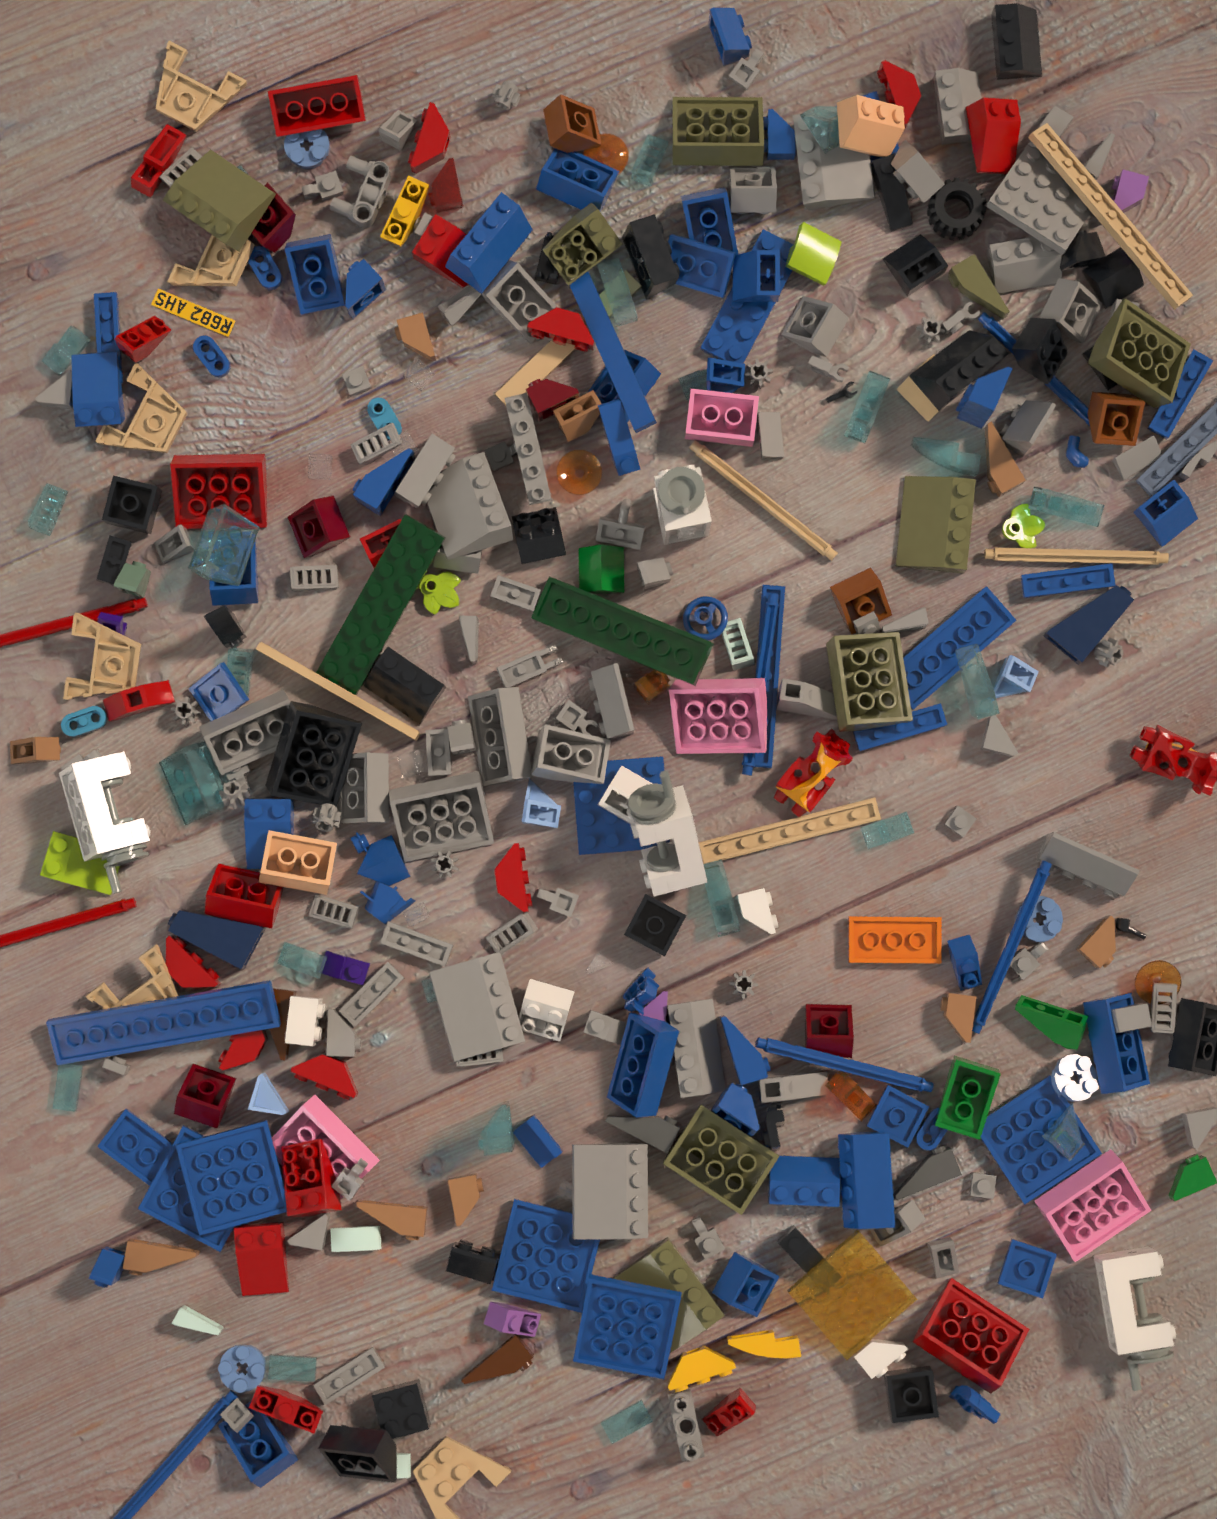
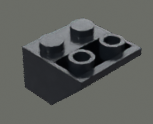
(915, 264)
(1040, 349)
(538, 535)
(472, 1261)

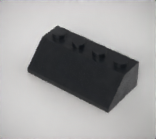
(958, 366)

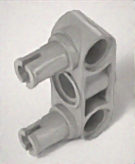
(370, 194)
(688, 1442)

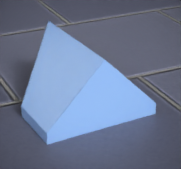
(1014, 677)
(540, 808)
(266, 1098)

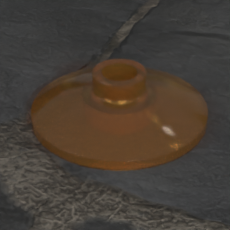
(618, 152)
(575, 461)
(1144, 978)

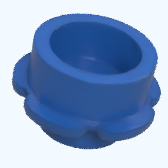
(360, 843)

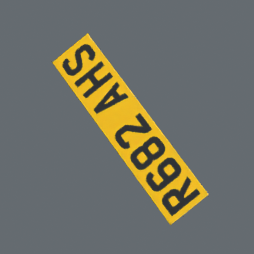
(193, 312)

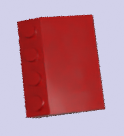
(216, 480)
(971, 1336)

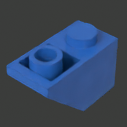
(780, 137)
(965, 962)
(108, 1267)

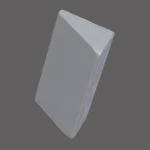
(770, 435)
(1137, 457)

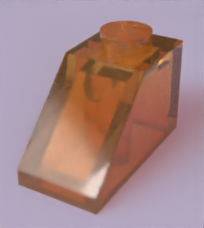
(652, 686)
(851, 1095)

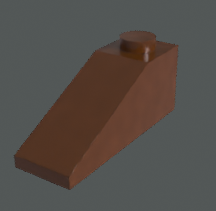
(282, 999)
(503, 1361)

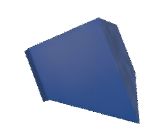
(724, 375)
(384, 862)

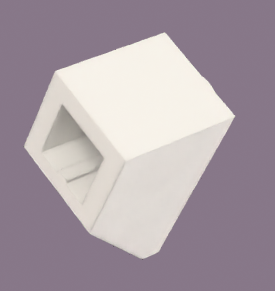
(756, 910)
(878, 1354)

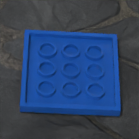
(599, 829)
(1017, 1145)
(232, 1177)
(169, 1199)
(543, 1259)
(627, 1326)

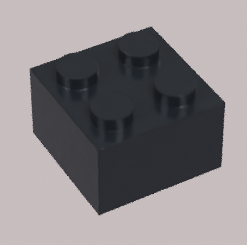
(132, 504)
(655, 925)
(911, 1394)
(402, 1409)

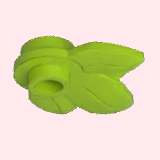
(1026, 526)
(443, 591)

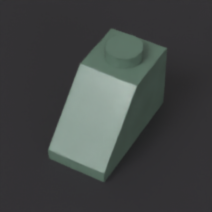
(133, 579)

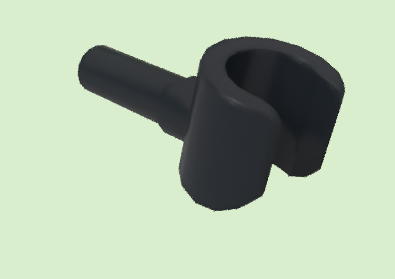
(842, 393)
(1123, 925)

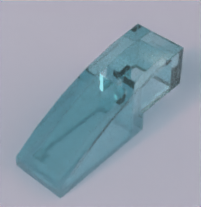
(617, 292)
(947, 455)
(720, 899)

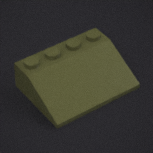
(717, 131)
(220, 199)
(1140, 355)
(935, 523)
(868, 681)
(720, 1159)
(668, 1269)

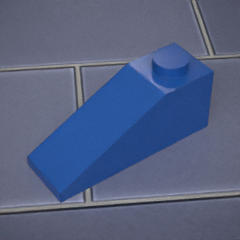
(619, 437)

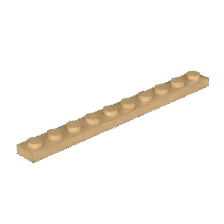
(1110, 216)

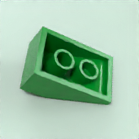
(967, 1097)

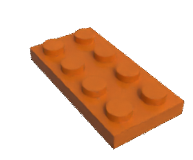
(894, 939)

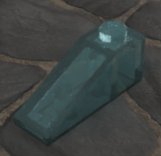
(867, 407)
(1066, 506)
(977, 682)

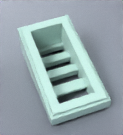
(740, 662)
(194, 1320)

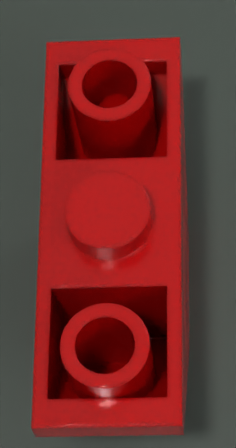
(900, 88)
(431, 140)
(563, 328)
(142, 339)
(138, 700)
(512, 878)
(187, 967)
(244, 1049)
(328, 1073)
(286, 1407)
(730, 1412)

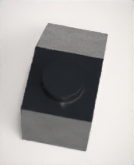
(1082, 251)

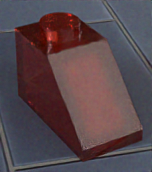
(446, 189)

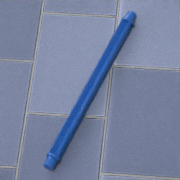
(1054, 385)
(763, 662)
(1011, 946)
(844, 1065)
(176, 1458)

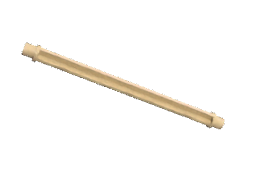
(763, 500)
(1076, 555)

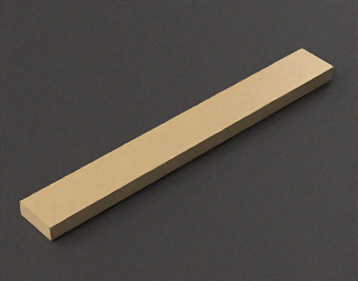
(550, 356)
(338, 691)
(789, 831)

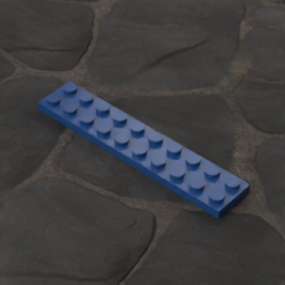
(163, 1022)

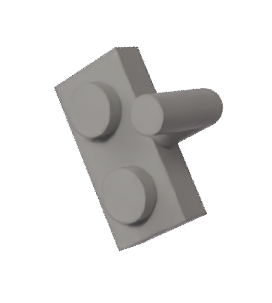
(620, 531)

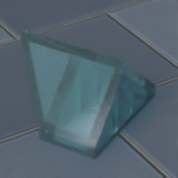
(823, 125)
(1065, 1134)

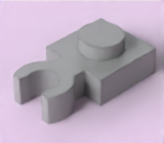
(573, 717)

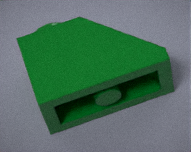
(1192, 1177)

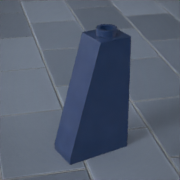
(1086, 627)
(221, 937)

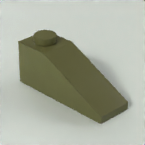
(975, 284)

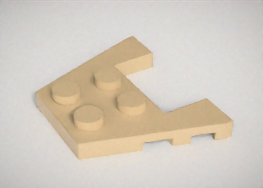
(186, 98)
(217, 267)
(154, 422)
(113, 663)
(156, 988)
(449, 1469)

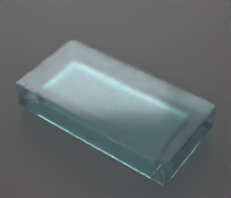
(68, 1087)
(292, 1368)
(626, 1421)

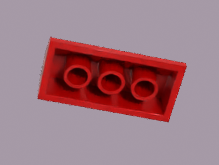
(317, 105)

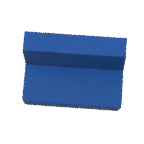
(537, 1141)

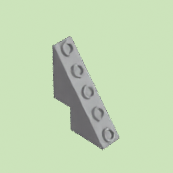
(528, 449)

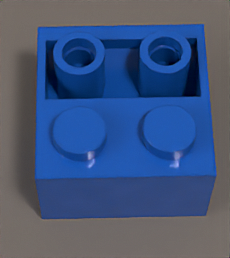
(757, 276)
(1167, 513)

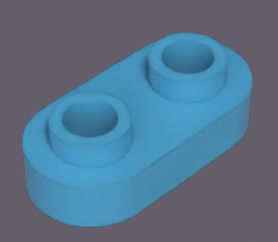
(384, 417)
(84, 720)

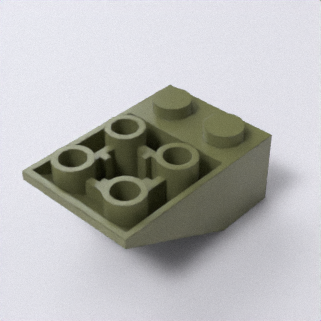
(581, 244)

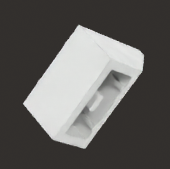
(620, 789)
(545, 1009)
(304, 1020)

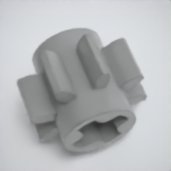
(506, 95)
(930, 324)
(761, 378)
(1108, 652)
(182, 705)
(234, 794)
(326, 817)
(451, 861)
(739, 979)

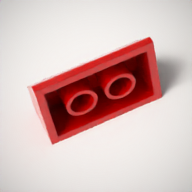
(241, 898)

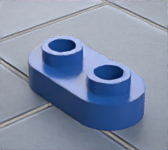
(265, 268)
(212, 356)
(929, 1127)

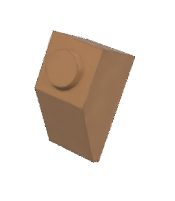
(415, 335)
(578, 415)
(35, 750)
(1100, 944)
(959, 1013)
(464, 1195)

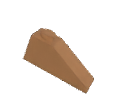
(1001, 467)
(401, 1218)
(148, 1256)

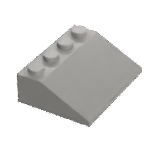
(831, 177)
(469, 508)
(441, 816)
(476, 1006)
(610, 1191)

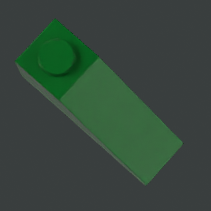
(1057, 1023)

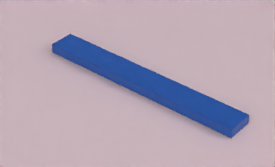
(612, 353)
(765, 760)

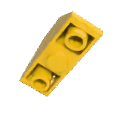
(405, 211)
(698, 1366)

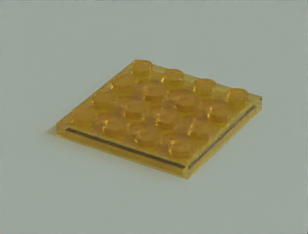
(852, 1294)

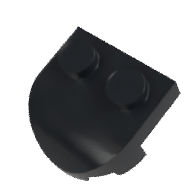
(773, 1120)

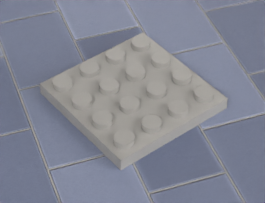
(1039, 201)

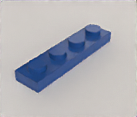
(107, 324)
(1191, 377)
(1068, 580)
(923, 721)

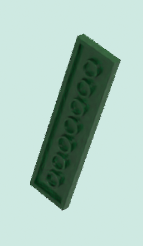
(380, 604)
(622, 631)

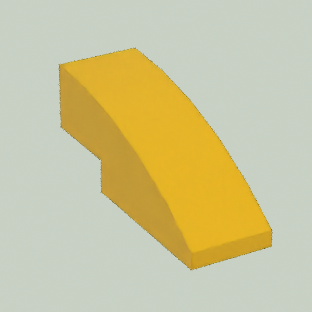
(765, 1344)

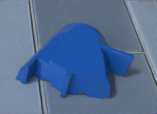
(385, 902)
(641, 992)
(974, 1402)

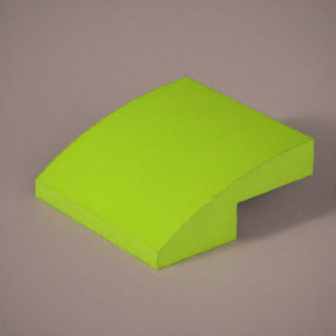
(813, 254)

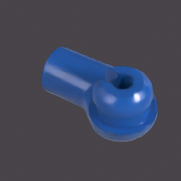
(1073, 453)

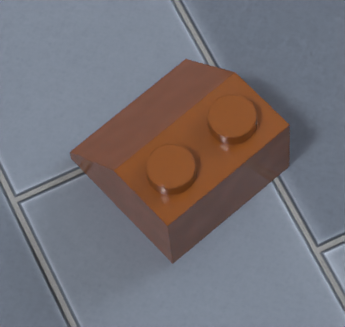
(571, 125)
(1115, 418)
(859, 597)

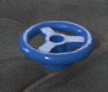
(703, 610)

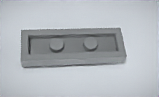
(416, 944)
(371, 994)
(349, 1375)

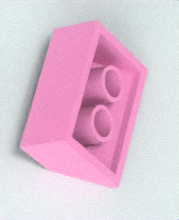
(721, 417)

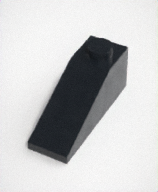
(891, 193)
(226, 627)
(800, 1249)

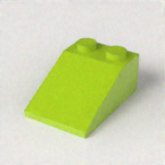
(66, 864)

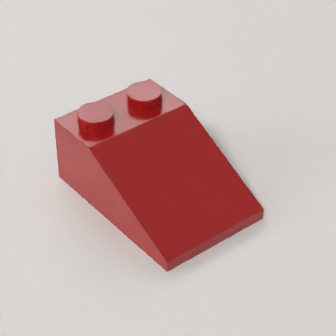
(994, 133)
(436, 247)
(261, 1258)

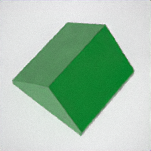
(601, 569)

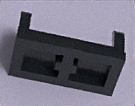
(545, 270)
(113, 559)

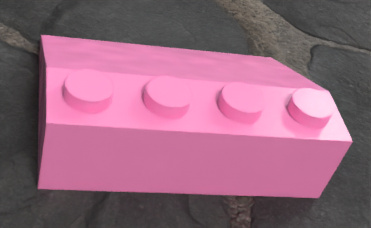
(719, 716)
(317, 1121)
(1093, 1205)

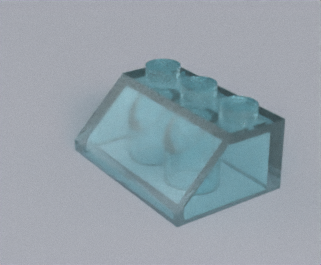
(223, 546)
(193, 782)
(498, 1133)

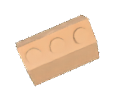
(869, 125)
(297, 862)

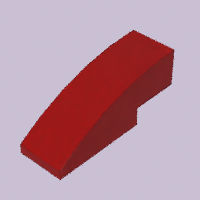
(157, 160)

